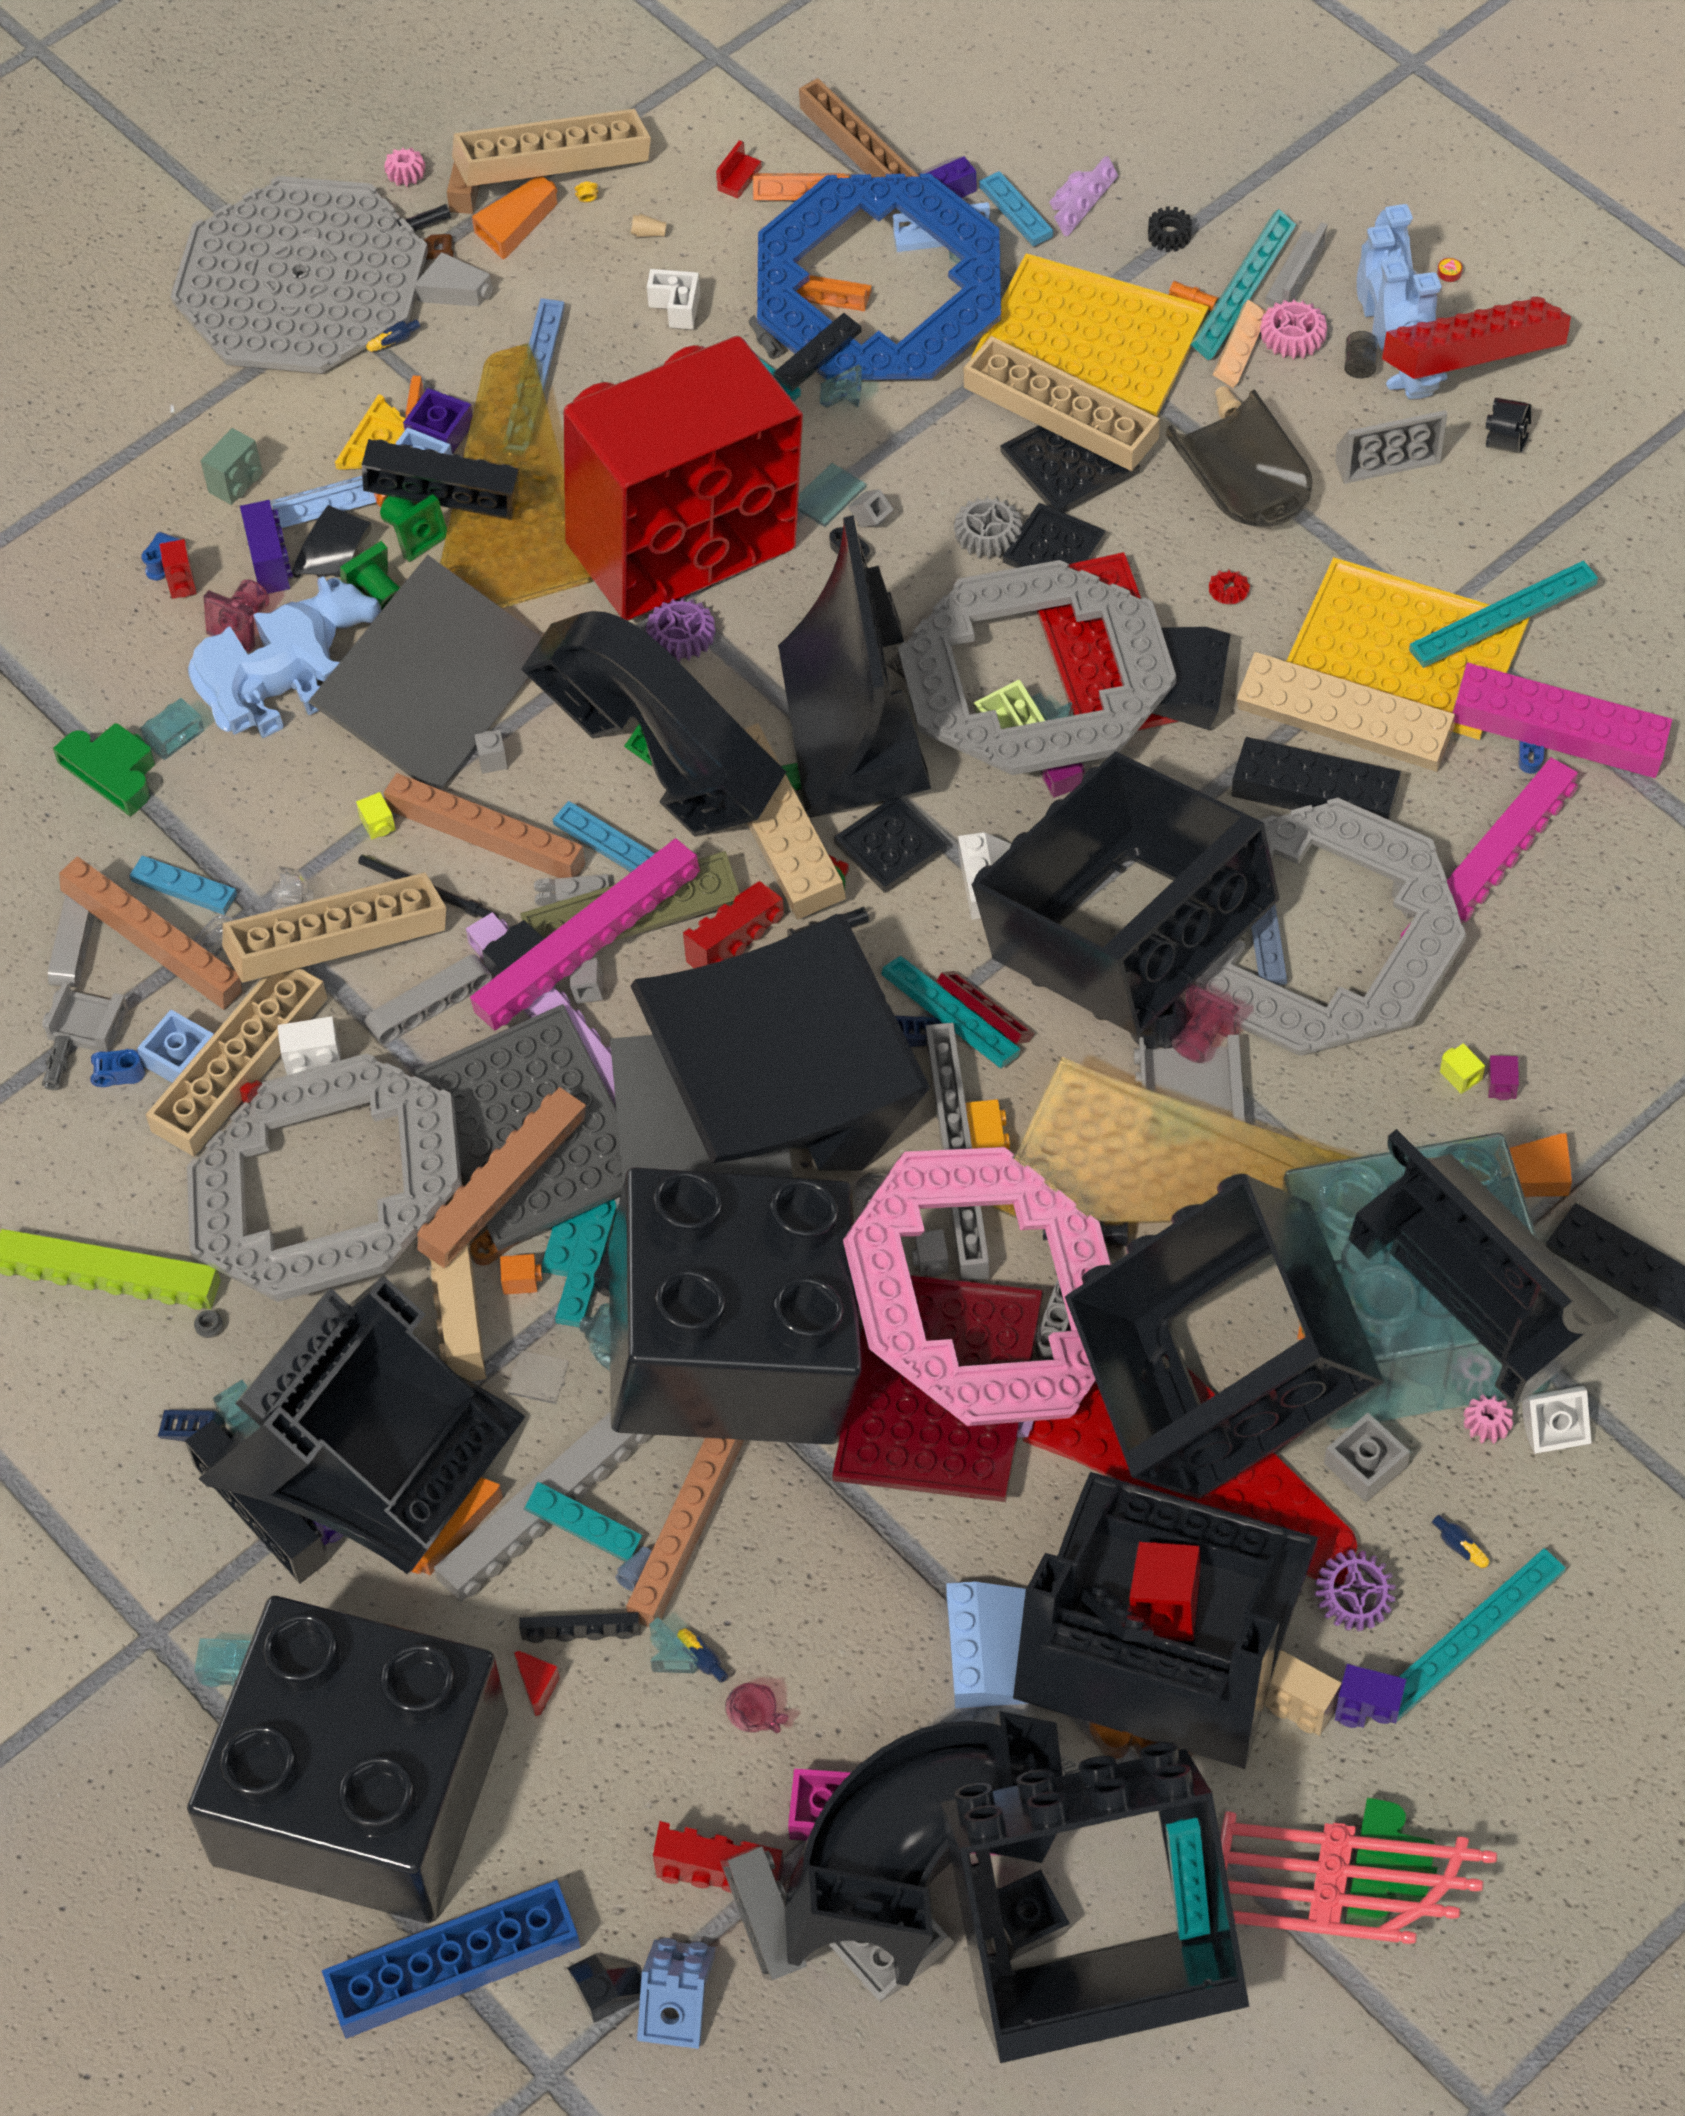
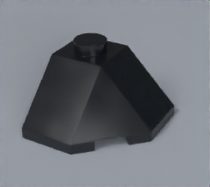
(605, 1984)

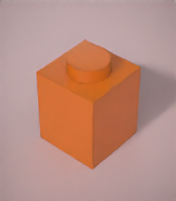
(520, 1274)

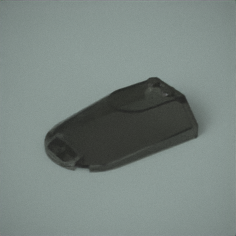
(1248, 465)

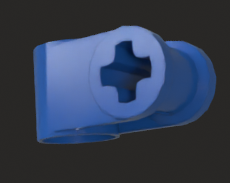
(152, 556)
(114, 1068)

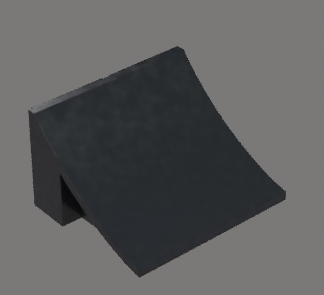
(847, 725)
(786, 1050)
(1482, 1268)
(364, 1428)
(1172, 1691)

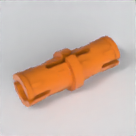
(1192, 294)

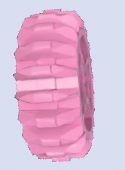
(1292, 334)

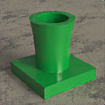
(415, 526)
(369, 573)

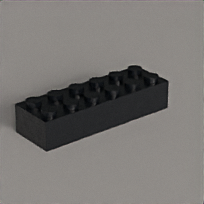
(452, 479)
(1302, 778)
(280, 1530)

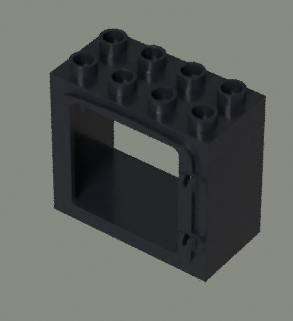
(1113, 817)
(1127, 1330)
(1109, 1989)

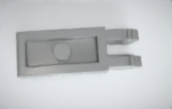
(567, 887)

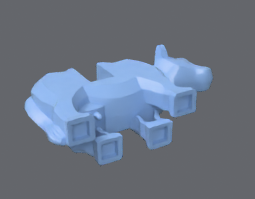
(1395, 291)
(293, 657)

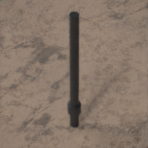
(471, 906)

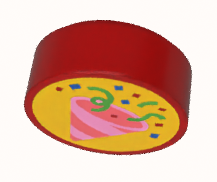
(1449, 269)

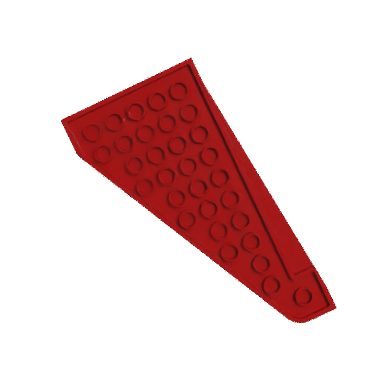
(1261, 1492)

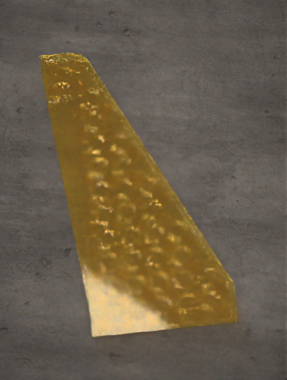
(527, 554)
(1144, 1153)

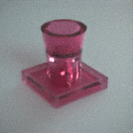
(236, 611)
(1207, 1017)

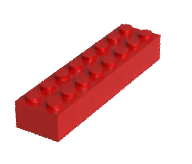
(1476, 337)

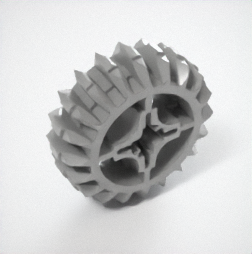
(987, 526)

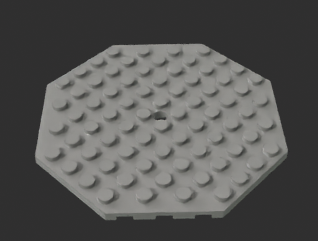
(243, 285)

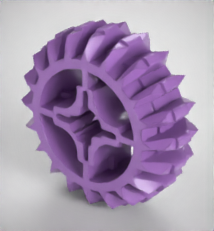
(681, 623)
(1355, 1579)

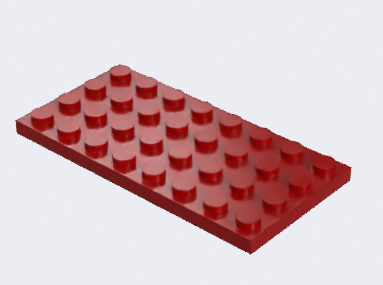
(1083, 648)

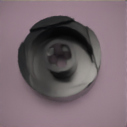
(1508, 425)

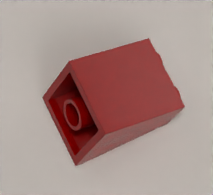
(1167, 1588)

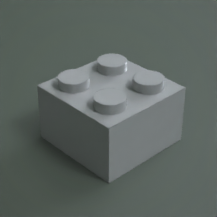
(1366, 1457)

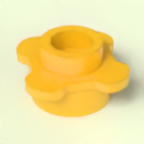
(586, 191)

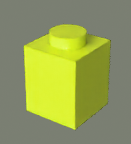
(375, 815)
(1462, 1068)

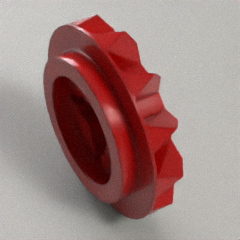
(1234, 593)

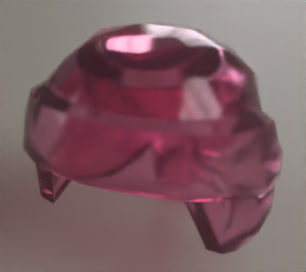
(754, 1708)

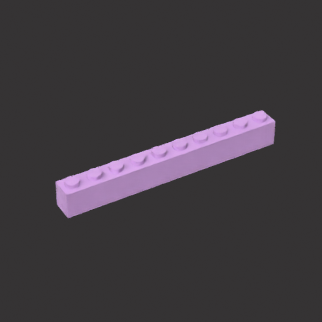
(491, 929)

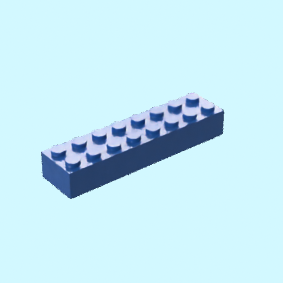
(451, 1959)

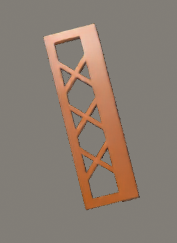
(786, 185)
(836, 293)

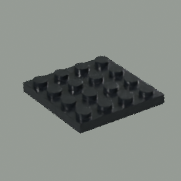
(1061, 469)

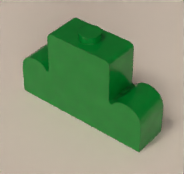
(109, 765)
(1386, 1821)

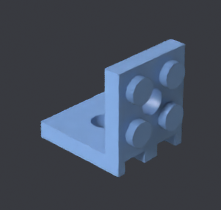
(675, 1979)

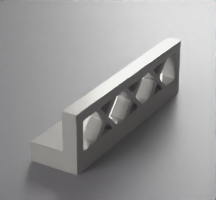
(1298, 266)

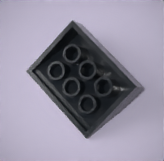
(1199, 667)

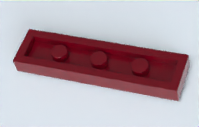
(985, 1007)

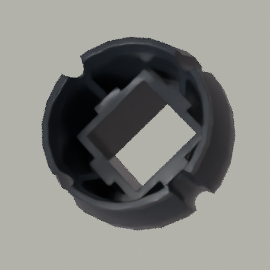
(1165, 1027)

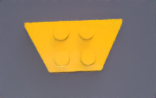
(378, 423)

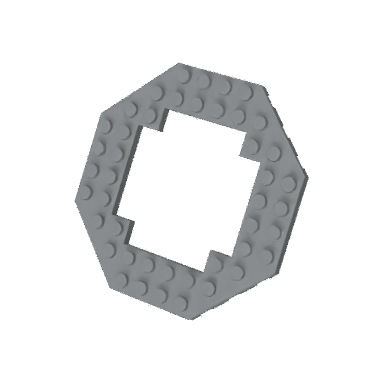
(940, 699)
(1410, 970)
(428, 1168)

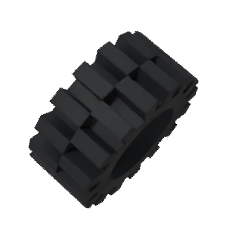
(1168, 239)

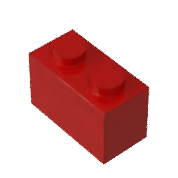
(177, 569)

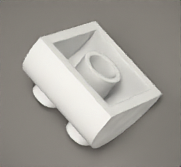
(1557, 1419)

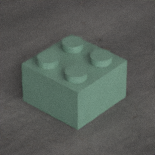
(231, 466)

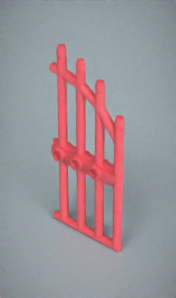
(1332, 1876)

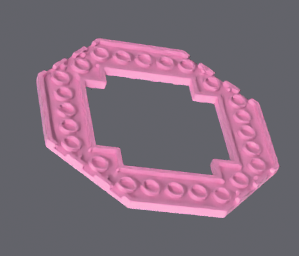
(889, 1304)

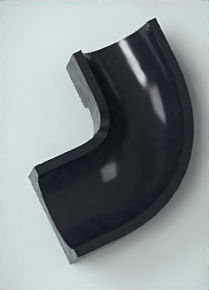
(613, 671)
(888, 1839)

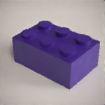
(264, 546)

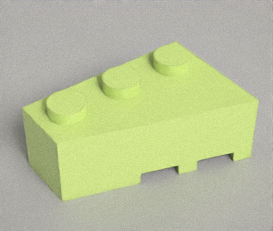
(1012, 706)

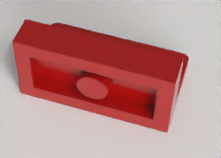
(736, 171)

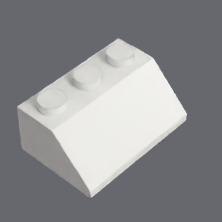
(975, 853)

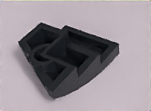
(331, 543)

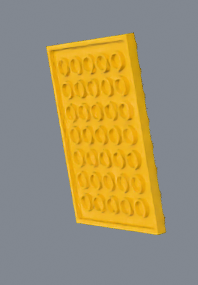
(1099, 329)
(1365, 628)

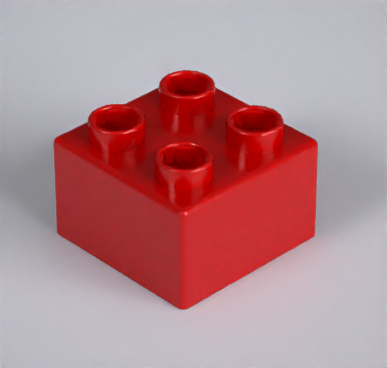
(681, 475)

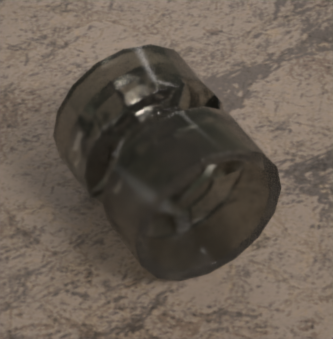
(1360, 354)

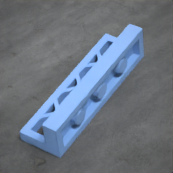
(915, 238)
(311, 503)

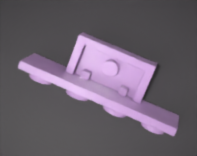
(1081, 193)

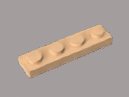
(1239, 344)

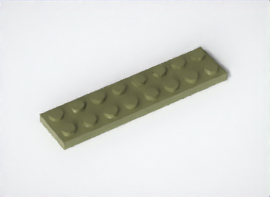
(705, 893)

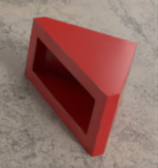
(538, 1678)

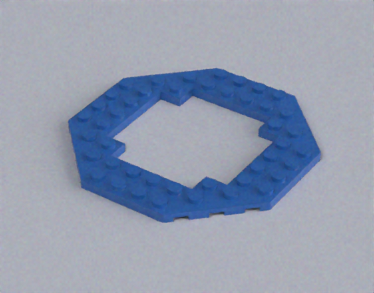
(934, 210)

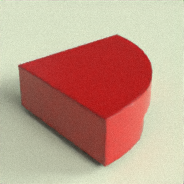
(249, 1091)

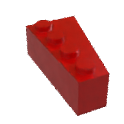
(733, 926)
(697, 1859)

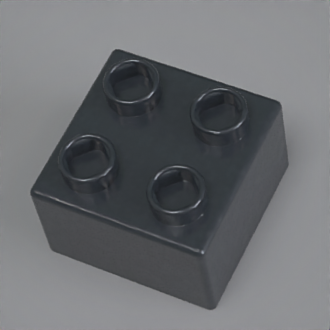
(732, 1307)
(349, 1758)

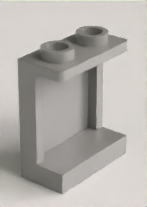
(85, 1018)

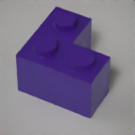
(1368, 1695)

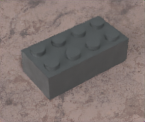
(761, 1909)

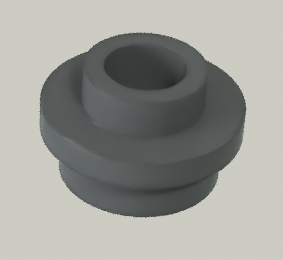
(204, 1318)

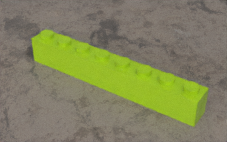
(108, 1269)

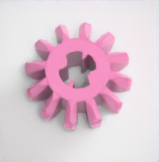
(404, 166)
(1488, 1418)

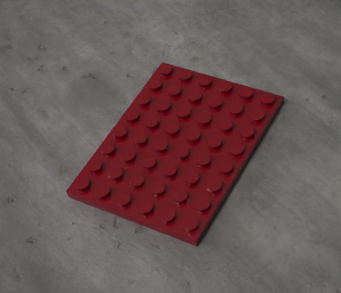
(905, 1437)

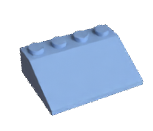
(984, 1642)

